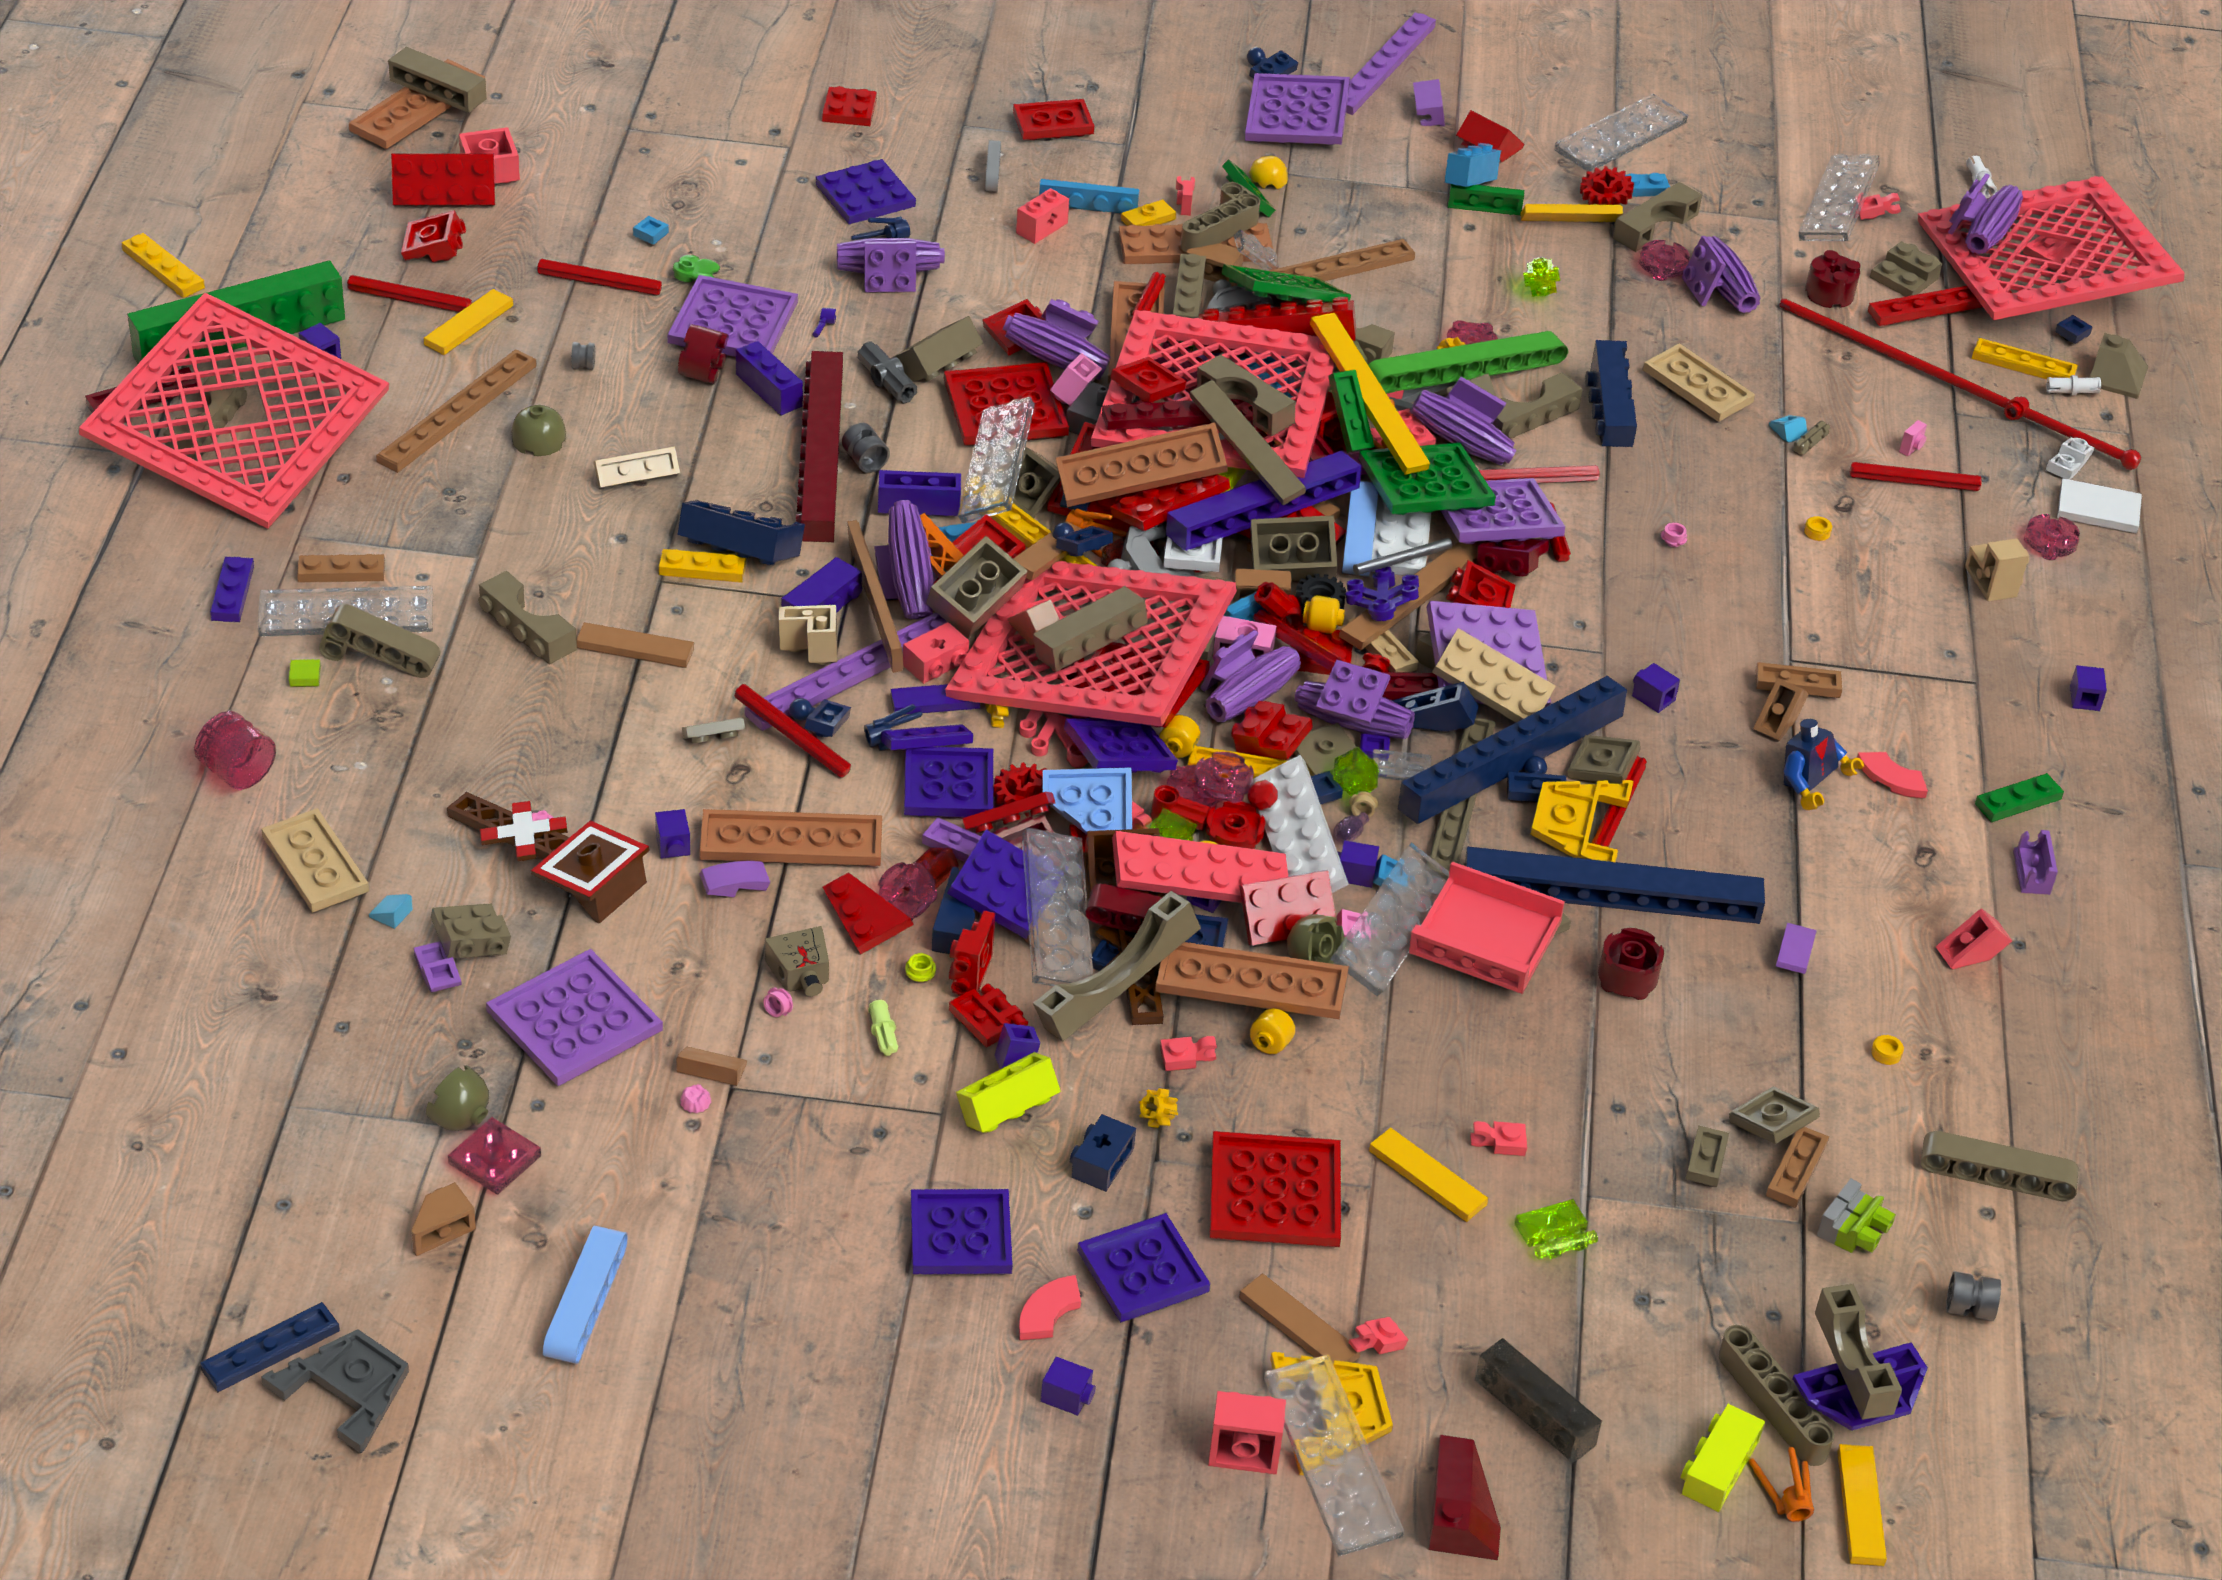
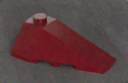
(1462, 1504)

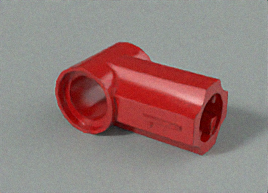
(1279, 604)
(1169, 798)

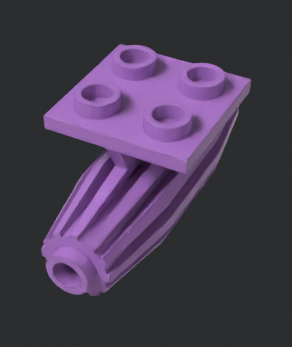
(1989, 217)
(889, 262)
(1720, 267)
(1058, 337)
(1467, 419)
(905, 562)
(1245, 677)
(1356, 702)

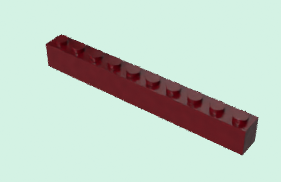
(821, 449)

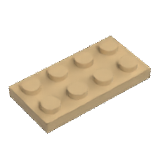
(1699, 382)
(1493, 677)
(315, 860)

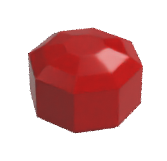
(1262, 794)

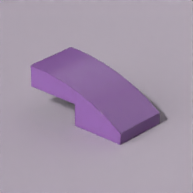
(729, 877)
(1796, 948)
(436, 968)

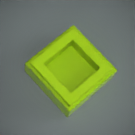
(304, 672)

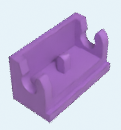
(1429, 101)
(2035, 863)

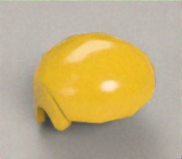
(1268, 171)

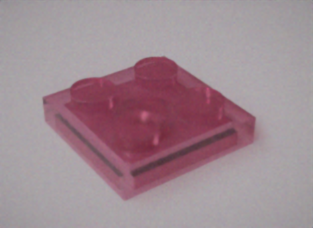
(494, 1155)

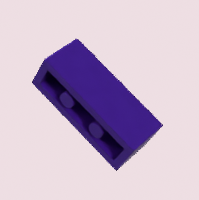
(769, 378)
(930, 491)
(831, 585)

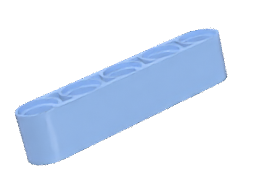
(1360, 527)
(585, 1294)

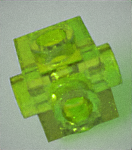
(1541, 277)
(1356, 772)
(1174, 825)

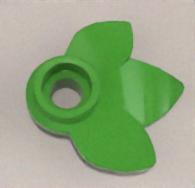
(691, 267)

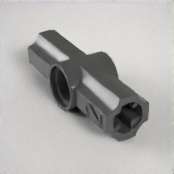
(887, 372)

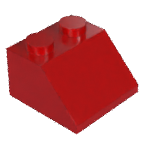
(1480, 129)

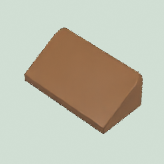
(1249, 579)
(710, 1065)

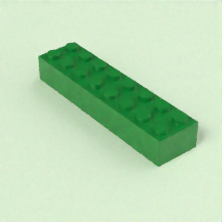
(284, 300)

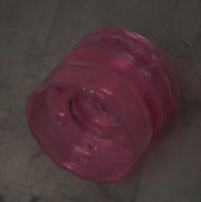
(235, 750)

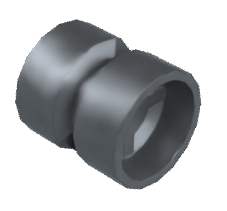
(865, 447)
(1973, 1296)

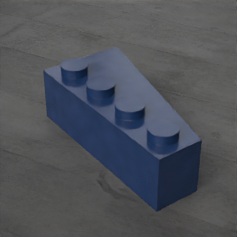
(1611, 394)
(740, 532)

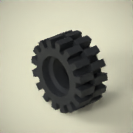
(1320, 586)

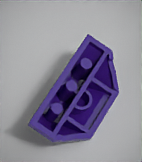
(1828, 1393)

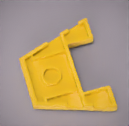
(1567, 814)
(1363, 1391)

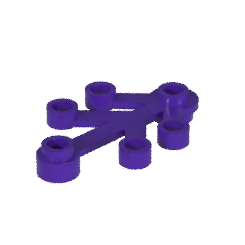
(1383, 579)

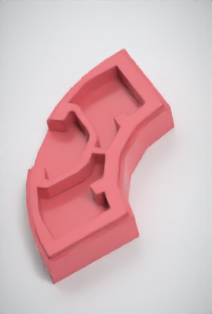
(1901, 780)
(1047, 1306)

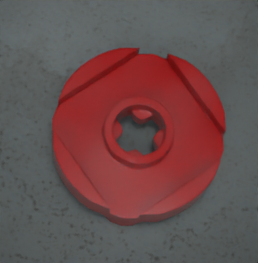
(1221, 820)

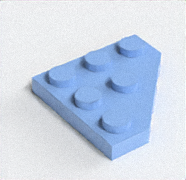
(1092, 797)

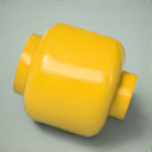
(1323, 614)
(1181, 735)
(1272, 1031)

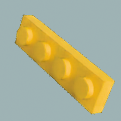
(163, 265)

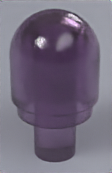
(1350, 827)

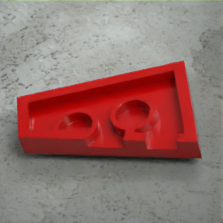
(864, 912)

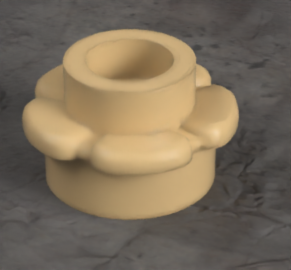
(1357, 805)

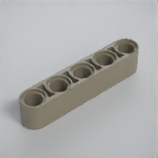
(2000, 1166)
(1776, 1395)

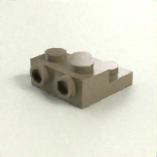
(1907, 269)
(471, 930)

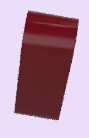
(1118, 907)

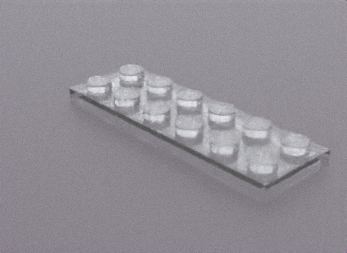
(1621, 132)
(1839, 198)
(996, 459)
(309, 610)
(1056, 907)
(1384, 928)
(1334, 1456)

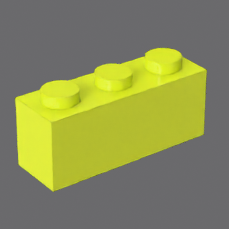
(1008, 1092)
(1721, 1457)

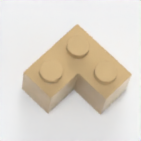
(1998, 568)
(810, 629)

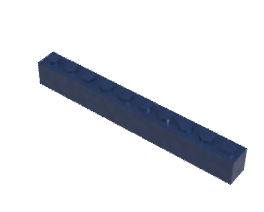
(1510, 748)
(1627, 884)

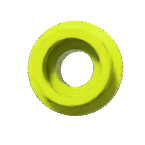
(920, 967)

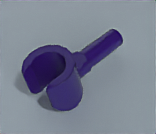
(827, 316)

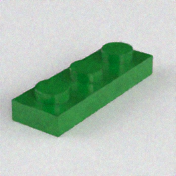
(1238, 176)
(1486, 199)
(1351, 411)
(2019, 797)

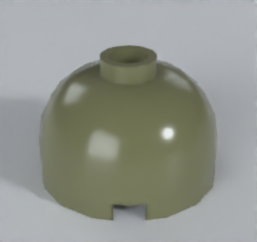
(538, 430)
(1314, 938)
(460, 1100)

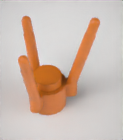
(1082, 519)
(1796, 1498)

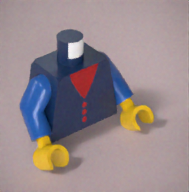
(1811, 758)

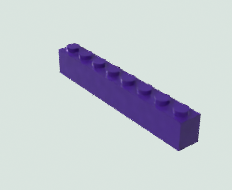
(1235, 508)

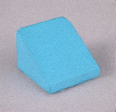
(1789, 427)
(392, 909)

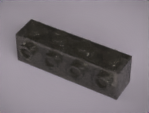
(1538, 1400)

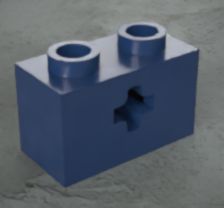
(1102, 1152)

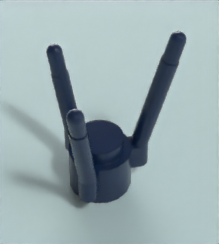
(896, 228)
(874, 729)

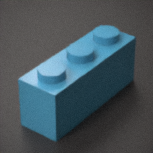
(1472, 165)

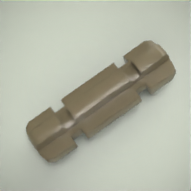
(1811, 437)

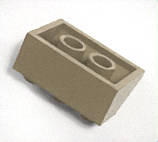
(940, 350)

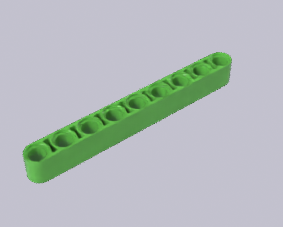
(1468, 361)

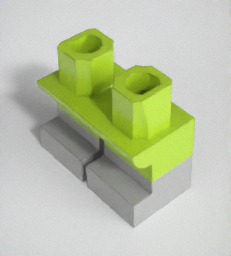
(1850, 1219)

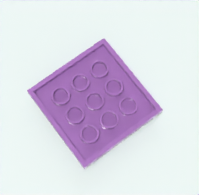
(1297, 109)
(737, 309)
(1518, 514)
(1504, 629)
(574, 1017)

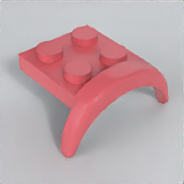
(2057, 251)

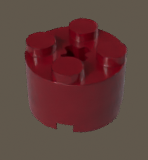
(1832, 280)
(703, 353)
(1630, 963)

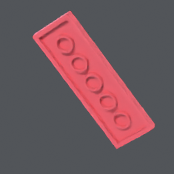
(1191, 866)

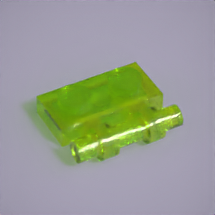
(1554, 1222)

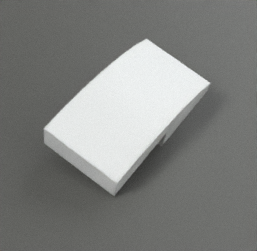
(2070, 458)

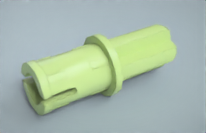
(883, 1027)

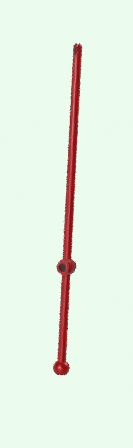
(2014, 408)

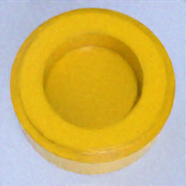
(1818, 528)
(1887, 1049)

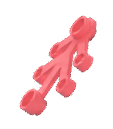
(1056, 724)

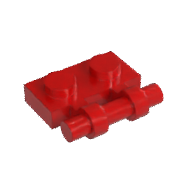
(979, 1013)

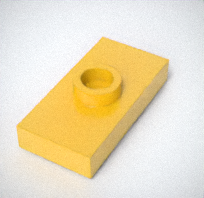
(1149, 214)

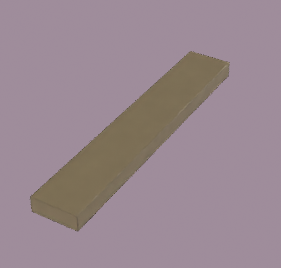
(1248, 442)

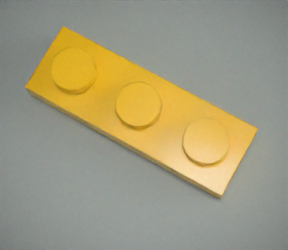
(702, 565)

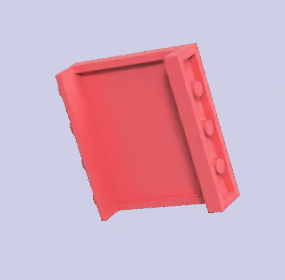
(1488, 928)

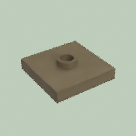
(1322, 747)
(1604, 759)
(1774, 1115)

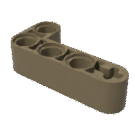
(1236, 211)
(379, 640)

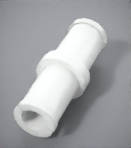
(1978, 171)
(2073, 385)

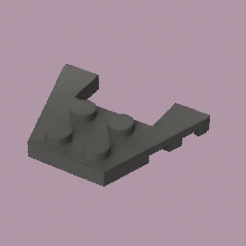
(354, 1371)

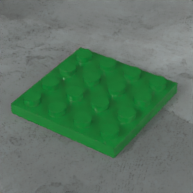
(1282, 284)
(1447, 485)

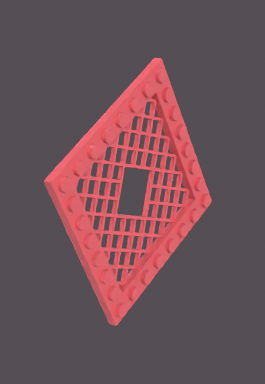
(2153, 268)
(211, 315)
(1244, 339)
(1207, 603)

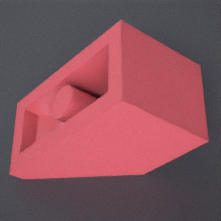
(1974, 941)

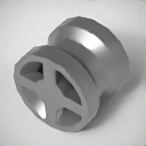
(583, 355)

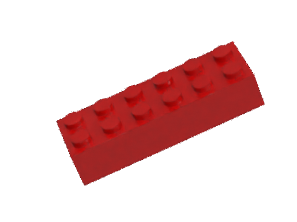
(1288, 317)

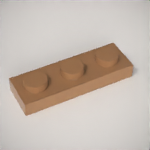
(341, 568)
(1814, 681)
(1797, 1166)

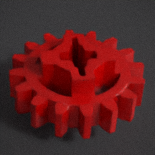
(1606, 187)
(1018, 784)

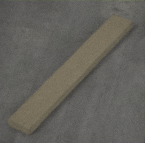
(1456, 819)

